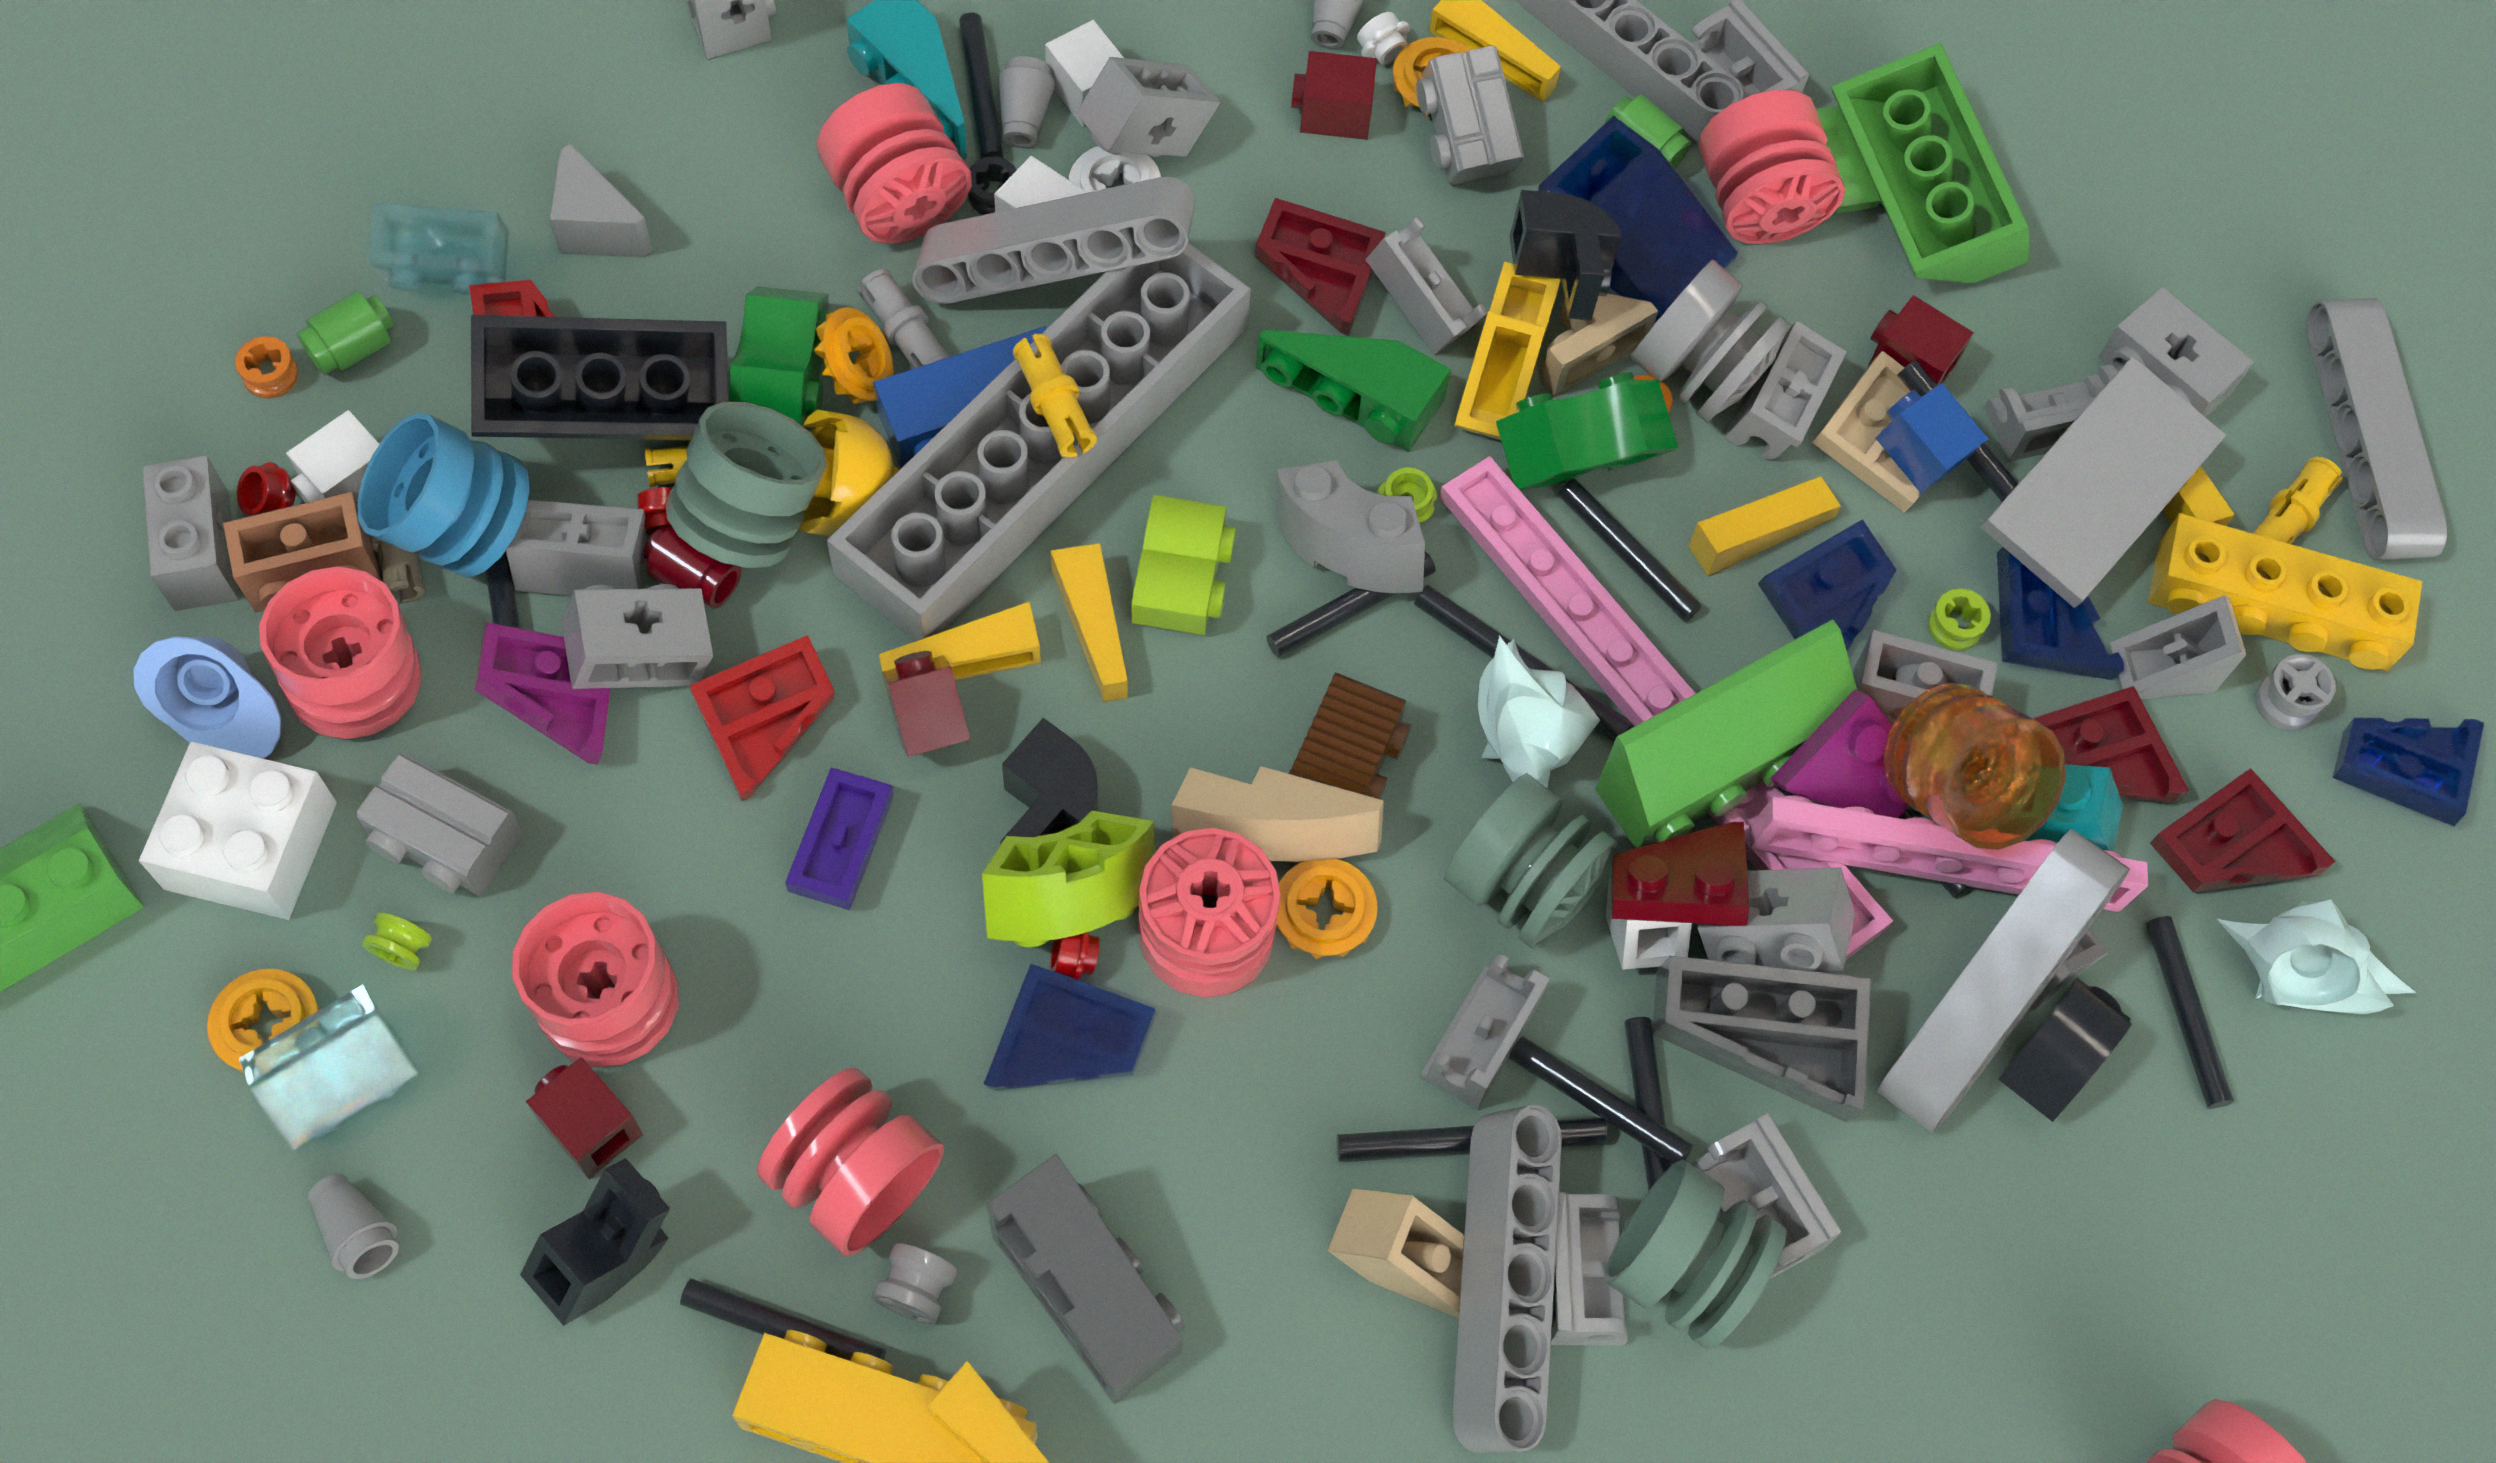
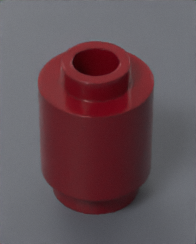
(679, 564)

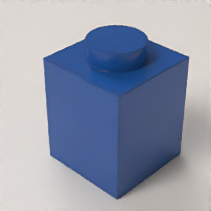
(1930, 436)

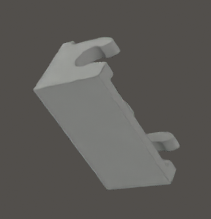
(1748, 51)
(1423, 287)
(1788, 392)
(2036, 420)
(577, 547)
(1484, 1031)
(1763, 1171)
(1583, 1303)

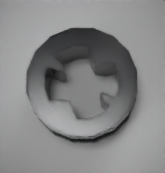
(982, 174)

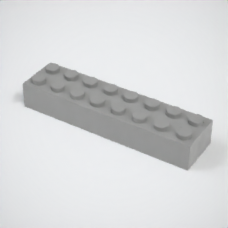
(996, 469)

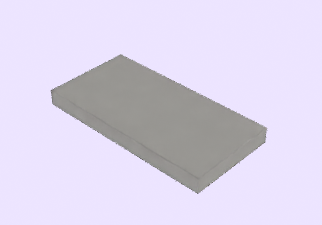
(2103, 482)

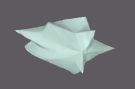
(1530, 716)
(2316, 961)

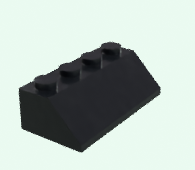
(594, 376)

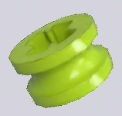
(1971, 608)
(396, 941)

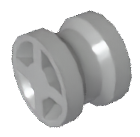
(2309, 683)
(915, 1283)

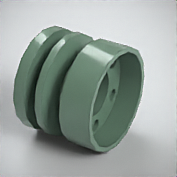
(745, 484)
(1524, 856)
(1709, 1262)

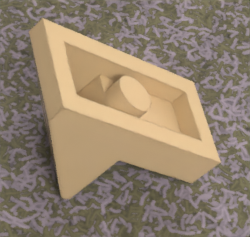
(1596, 343)

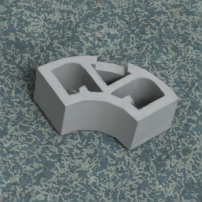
(1351, 529)

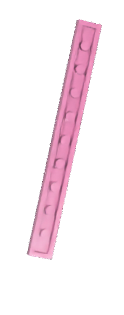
(1608, 642)

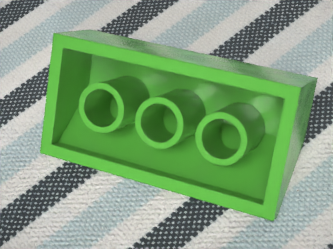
(1934, 169)
(1724, 738)
(57, 893)

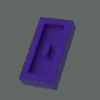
(839, 838)

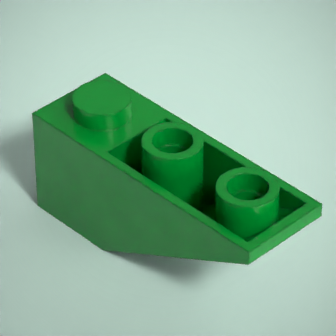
(1366, 380)

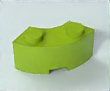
(1066, 879)

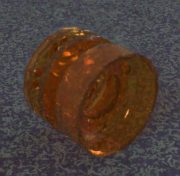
(1975, 765)

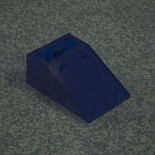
(1660, 221)

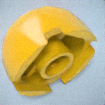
(855, 470)

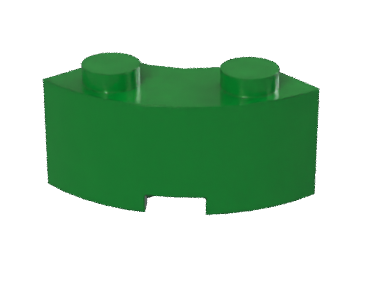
(777, 353)
(1575, 435)

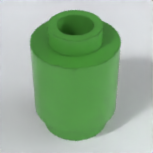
(1654, 126)
(346, 332)

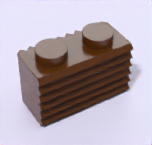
(1353, 737)

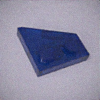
(1831, 582)
(2045, 629)
(2412, 763)
(1068, 1034)

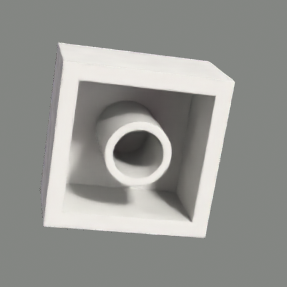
(238, 830)

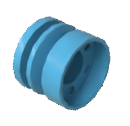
(443, 495)

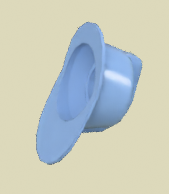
(208, 695)

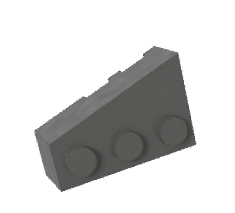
(1771, 1025)
(1085, 1278)

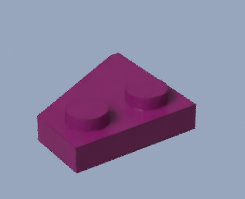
(531, 680)
(1845, 760)

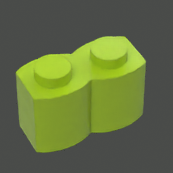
(1180, 565)

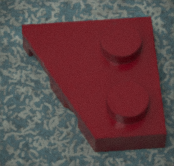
(1319, 259)
(2121, 736)
(2240, 840)
(1685, 879)

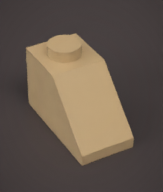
(1401, 1247)

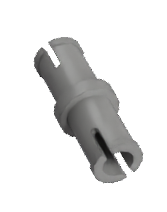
(903, 323)

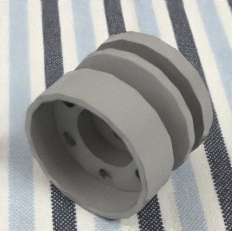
(1711, 341)

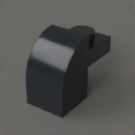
(1568, 241)
(1052, 779)
(2066, 1048)
(599, 1248)

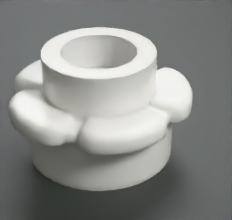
(1383, 37)

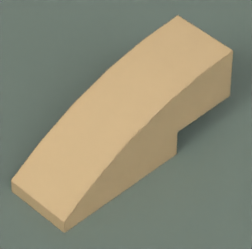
(1281, 814)

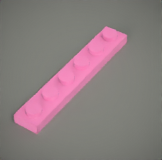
(1910, 848)

